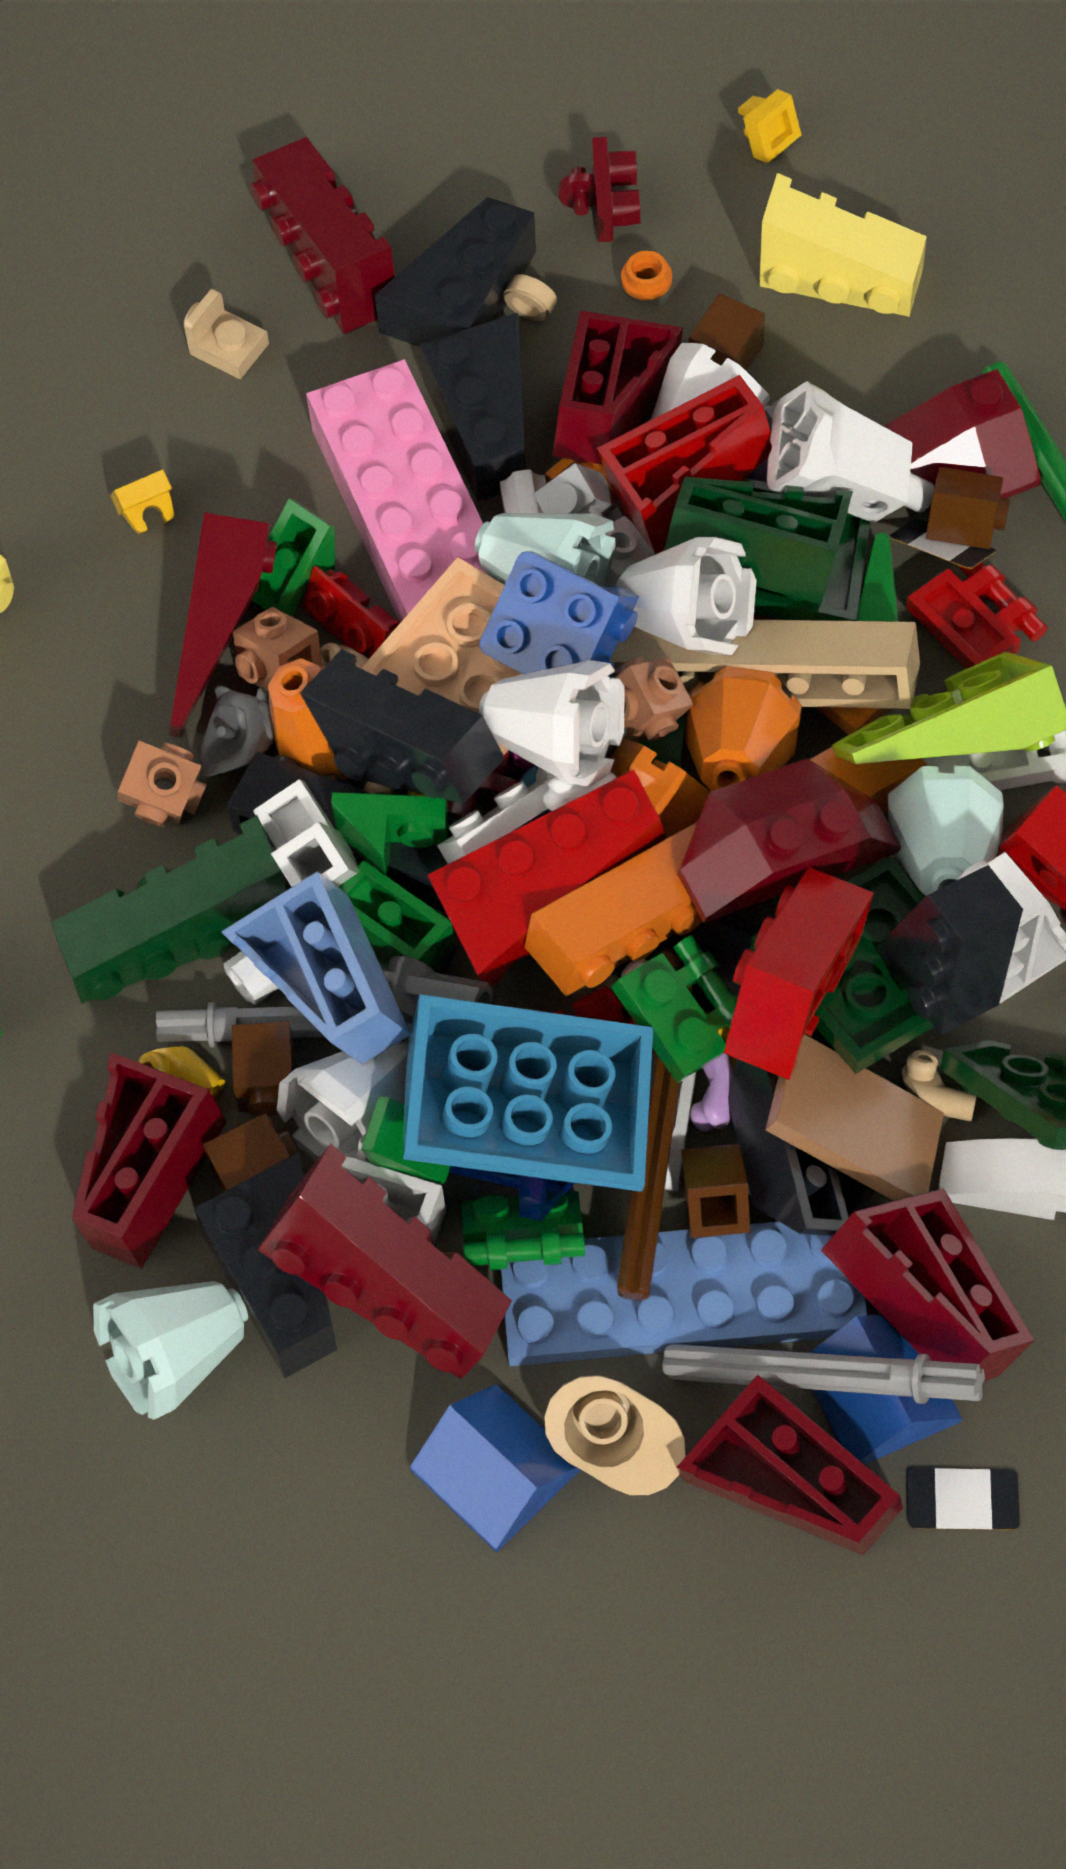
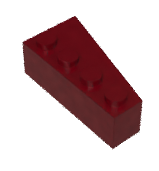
(384, 1267)

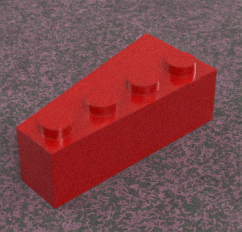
(508, 880)

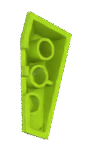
(986, 709)

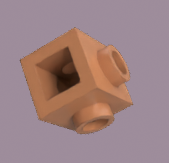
(271, 642)
(652, 698)
(155, 765)

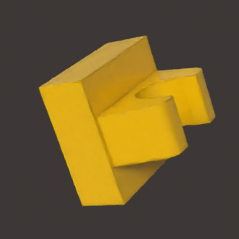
(770, 124)
(142, 494)

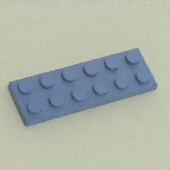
(701, 1294)

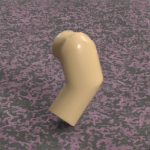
(925, 1083)

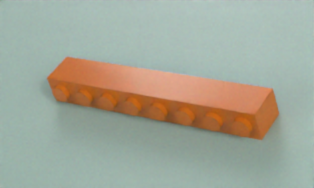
(644, 900)

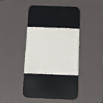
(915, 535)
(963, 1498)

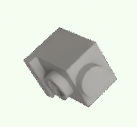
(579, 492)

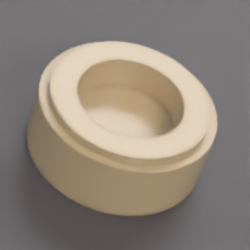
(530, 297)

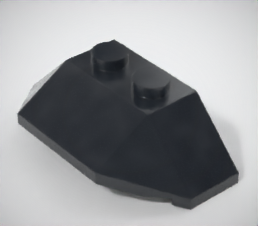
(780, 1176)

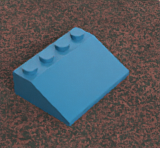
(527, 1093)

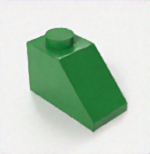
(398, 920)

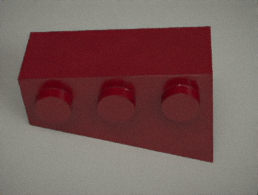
(142, 1158)
(931, 1281)
(790, 1470)

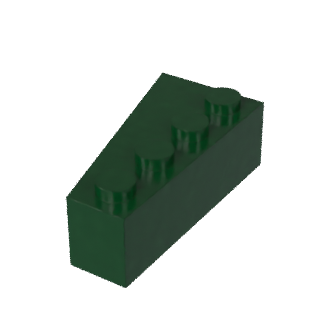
(168, 916)

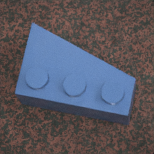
(324, 965)

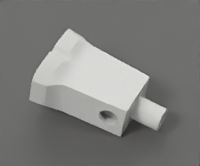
(835, 448)

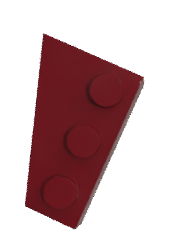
(610, 381)

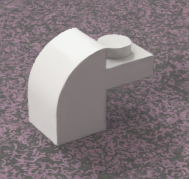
(305, 837)

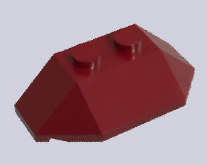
(773, 829)

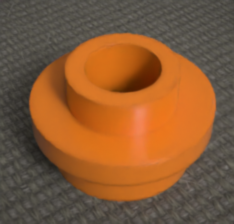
(646, 265)

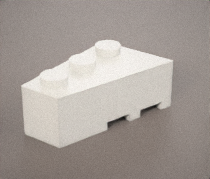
(1039, 939)

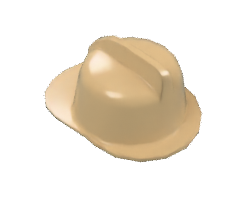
(615, 1435)

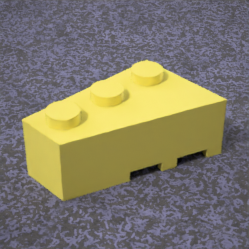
(838, 255)

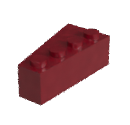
(324, 231)

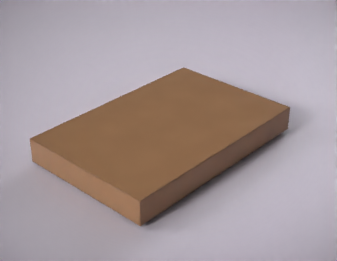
(856, 1123)

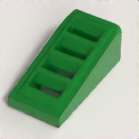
(877, 594)

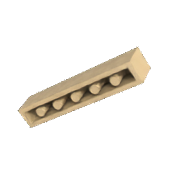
(815, 660)

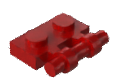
(965, 624)

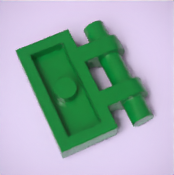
(661, 999)
(499, 1236)

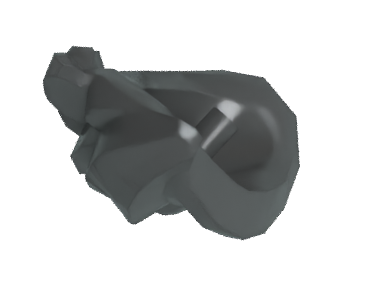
(236, 731)

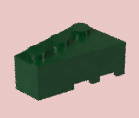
(785, 536)

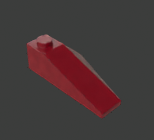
(973, 430)
(224, 584)

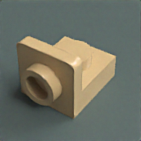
(222, 336)

